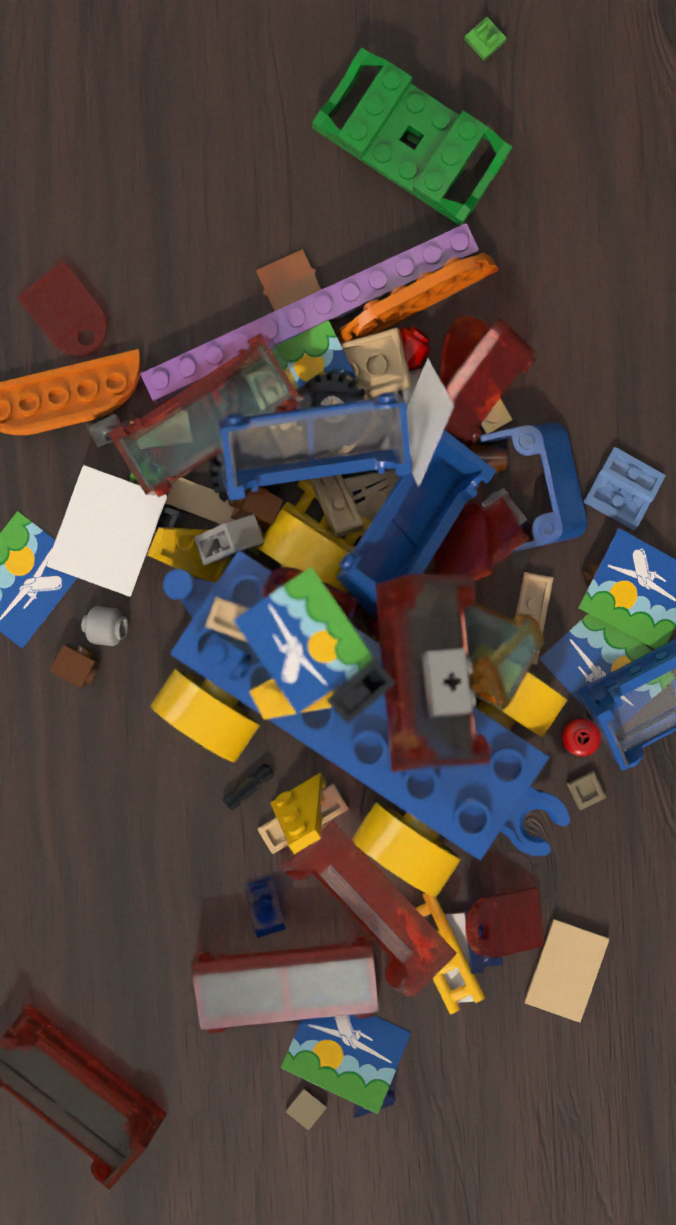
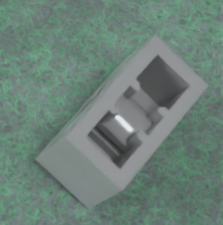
(229, 539)
(440, 699)

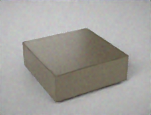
(586, 790)
(306, 1108)

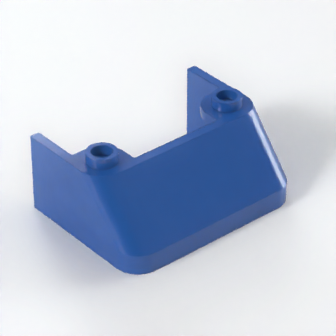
(553, 445)

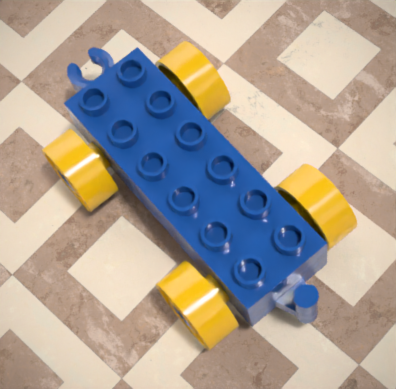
(458, 803)

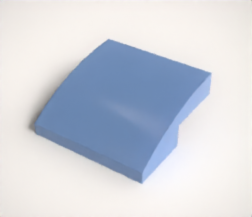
(624, 488)

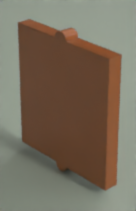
(288, 280)

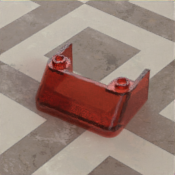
(485, 379)

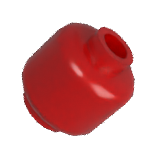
(415, 346)
(571, 732)

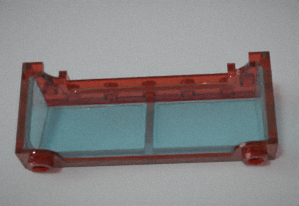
(185, 428)

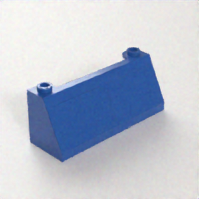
(413, 521)

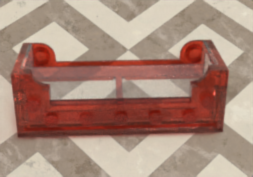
(376, 905)

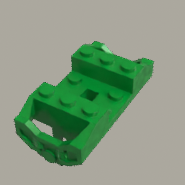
(396, 108)

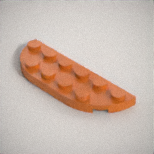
(418, 296)
(68, 394)

